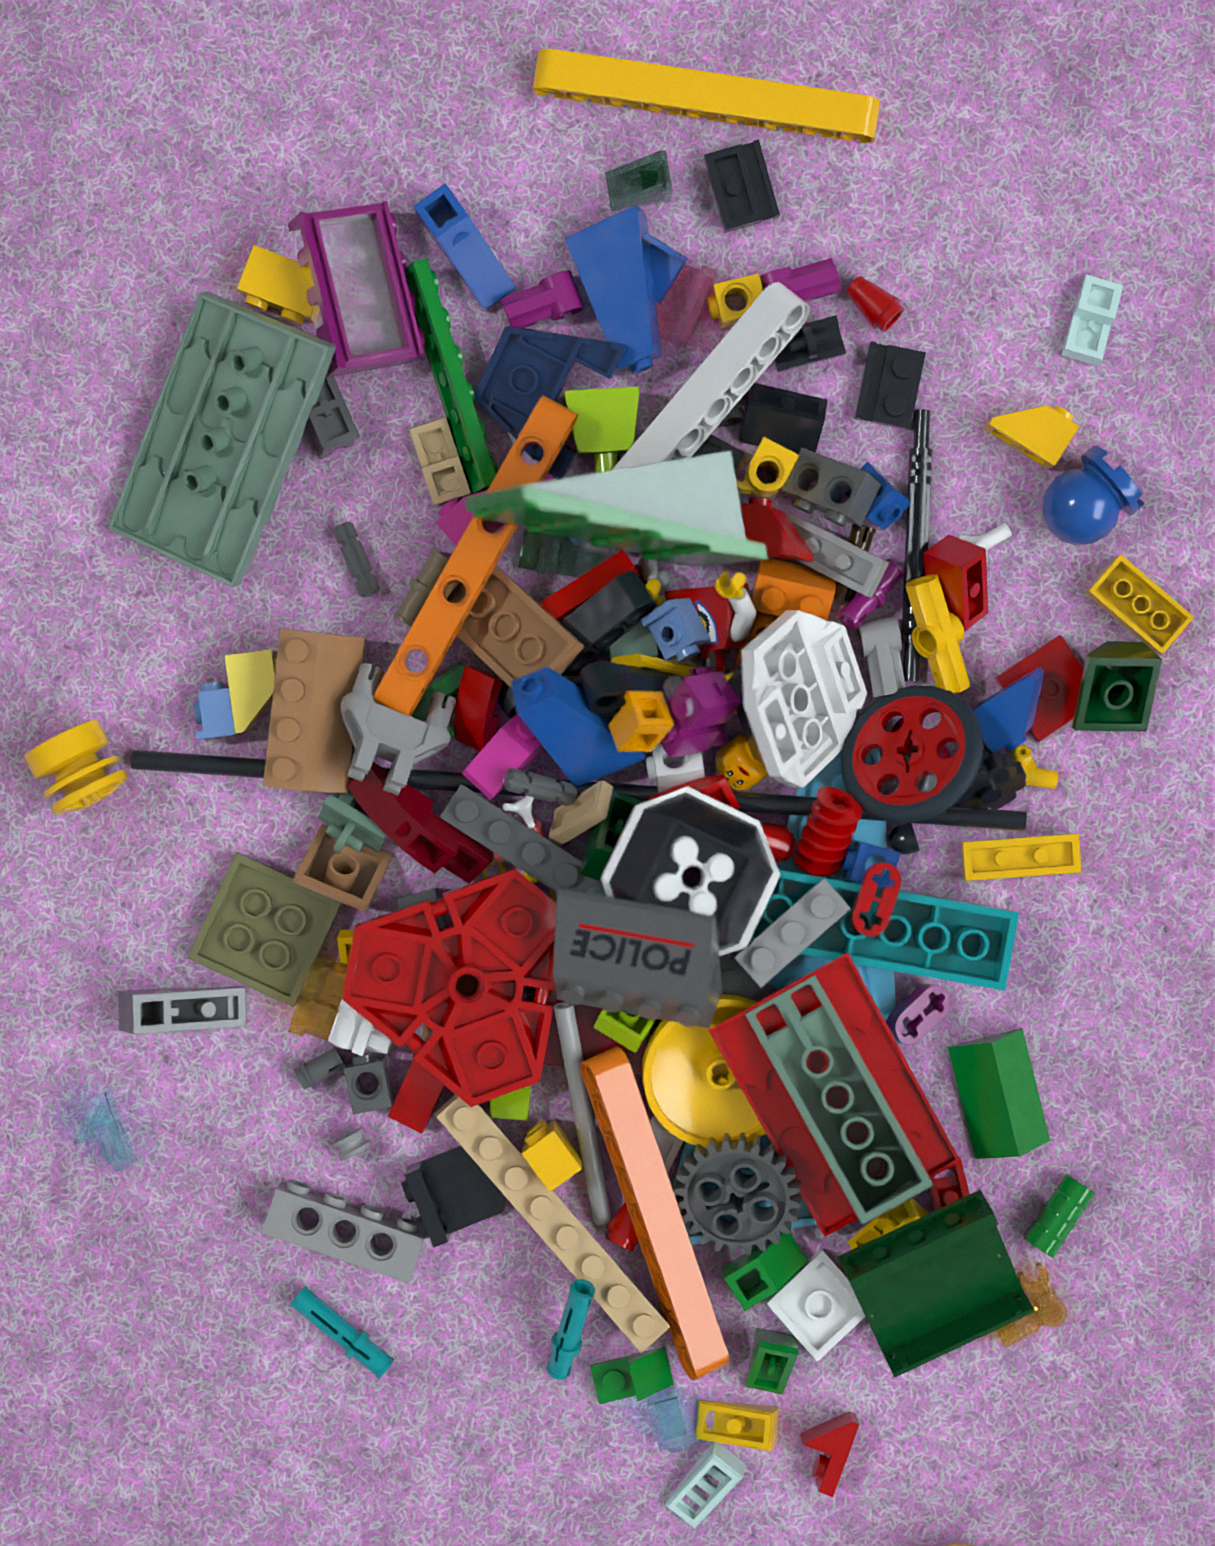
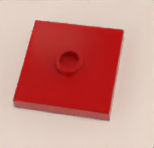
(1059, 685)

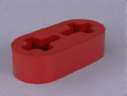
(885, 901)

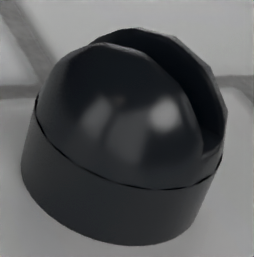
(904, 839)

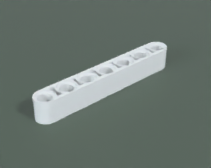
(721, 379)

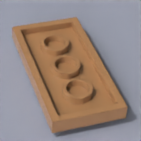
(513, 630)

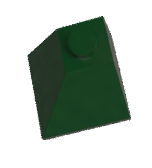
(1117, 688)

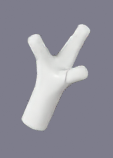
(990, 538)
(523, 808)

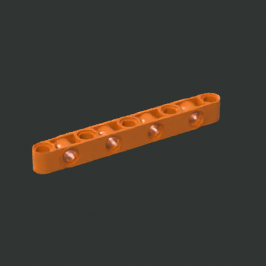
(471, 563)

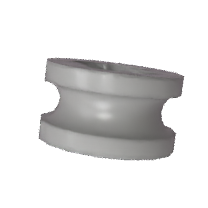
(351, 1144)

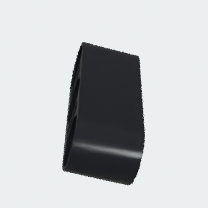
(608, 682)

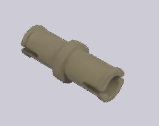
(421, 587)

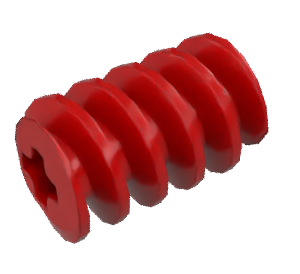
(827, 832)

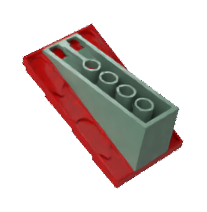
(836, 1096)

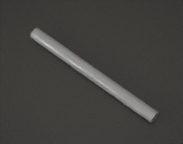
(583, 1114)

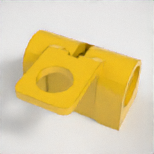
(772, 458)

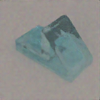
(105, 1121)

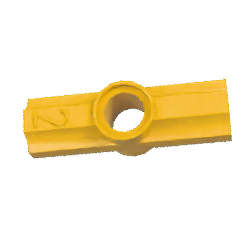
(937, 633)

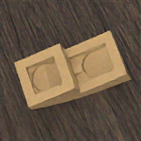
(439, 460)

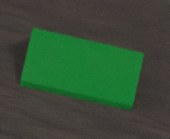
(999, 1095)

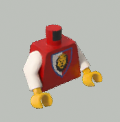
(723, 611)

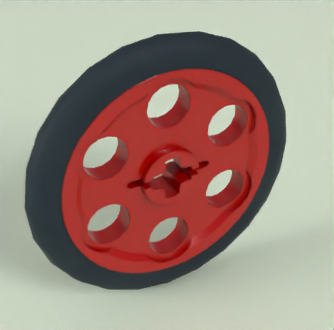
(953, 774)

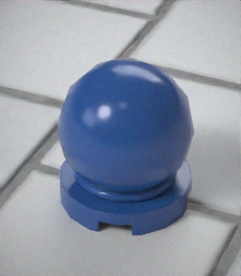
(1087, 501)

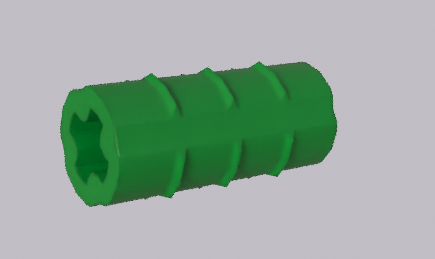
(1059, 1215)

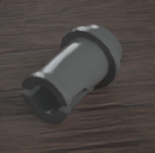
(319, 1068)

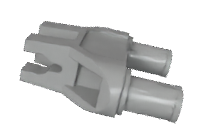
(389, 733)

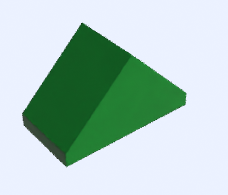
(771, 1361)

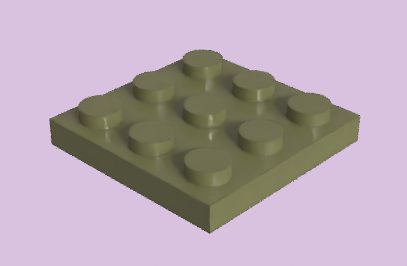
(264, 929)

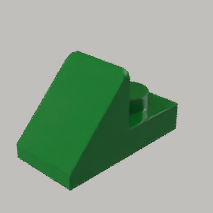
(632, 1376)

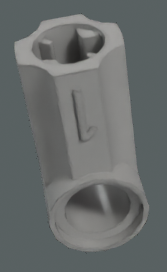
(881, 650)

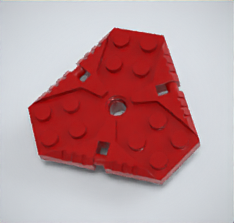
(407, 974)

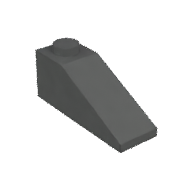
(181, 1009)

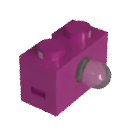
(696, 709)

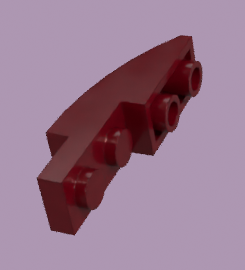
(416, 829)

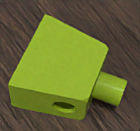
(604, 423)

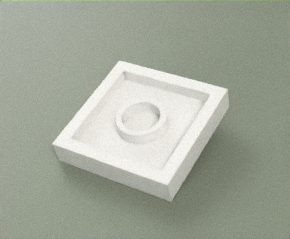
(817, 1305)

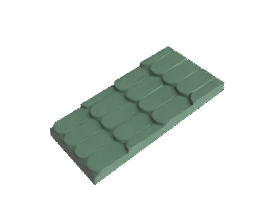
(221, 438)

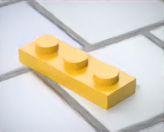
(1021, 857)

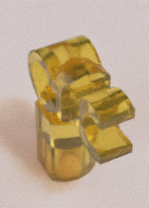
(1047, 1307)

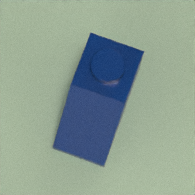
(1010, 712)

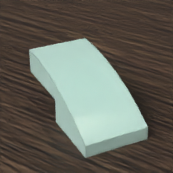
(1092, 320)

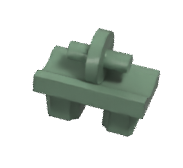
(350, 825)

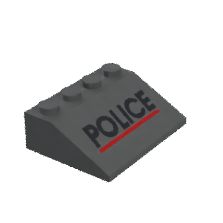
(636, 958)

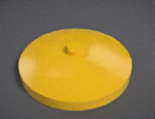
(693, 1085)

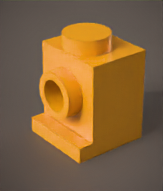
(641, 722)

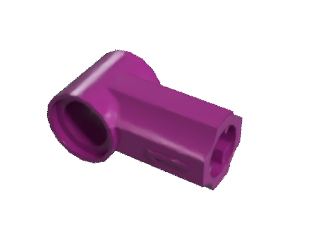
(808, 281)
(548, 300)

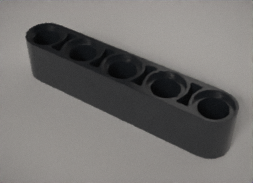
(598, 624)

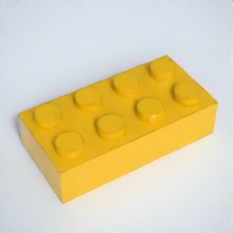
(1139, 604)

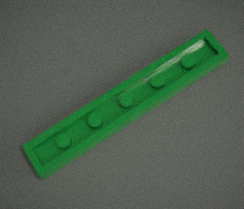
(454, 390)

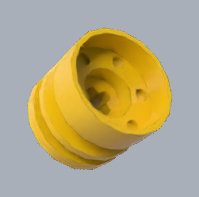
(76, 767)

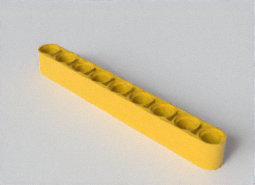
(706, 94)

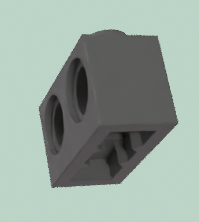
(833, 483)

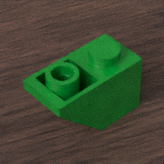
(763, 1273)

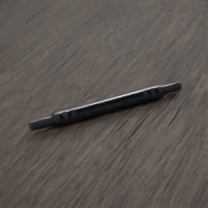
(916, 532)

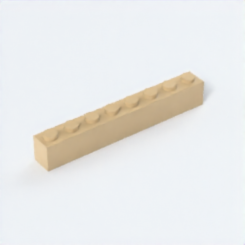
(552, 1221)

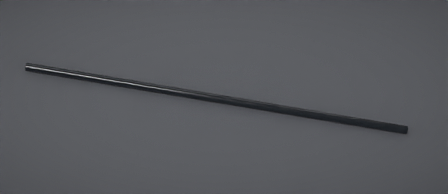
(452, 780)

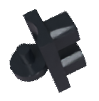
(812, 344)

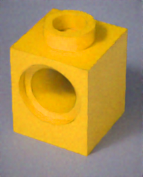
(748, 287)

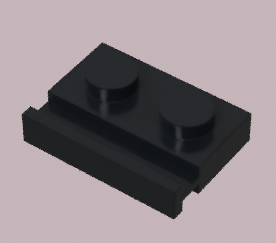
(741, 186)
(890, 385)

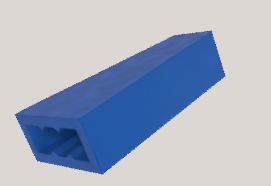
(620, 284)
(567, 728)

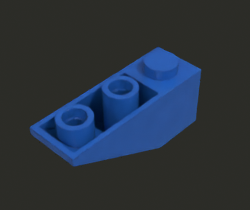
(464, 246)

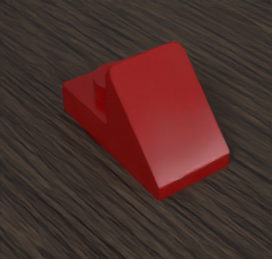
(835, 1440)

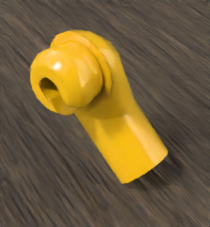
(1034, 776)

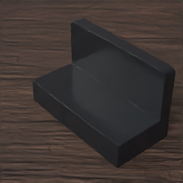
(783, 417)

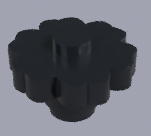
(994, 782)

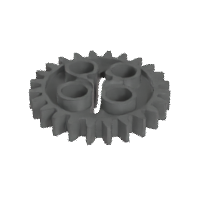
(738, 1194)

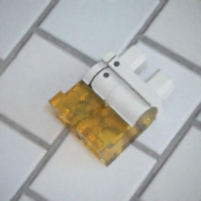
(328, 1017)

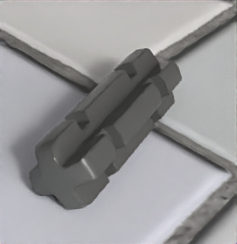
(356, 559)
(540, 787)

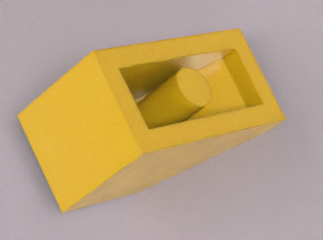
(1036, 432)

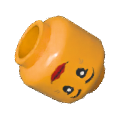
(738, 764)

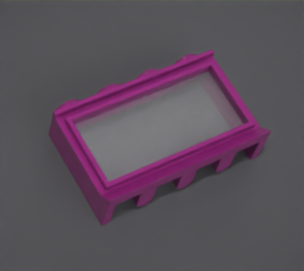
(359, 287)

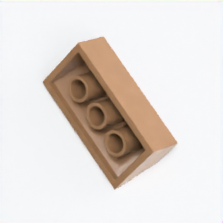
(306, 730)

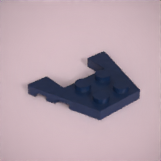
(535, 365)

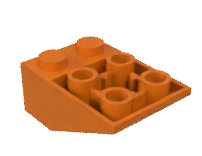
(785, 587)

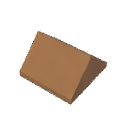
(346, 876)

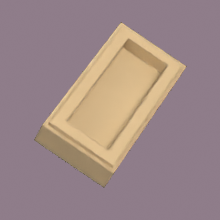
(588, 810)

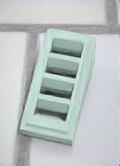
(716, 1462)

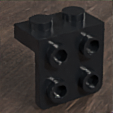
(450, 1194)

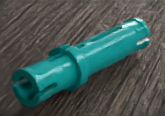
(342, 1332)
(567, 1341)

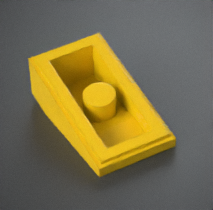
(739, 1424)

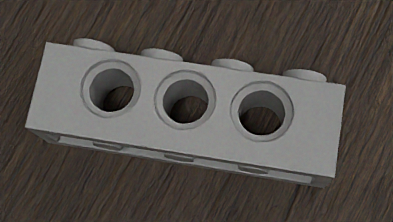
(285, 1224)

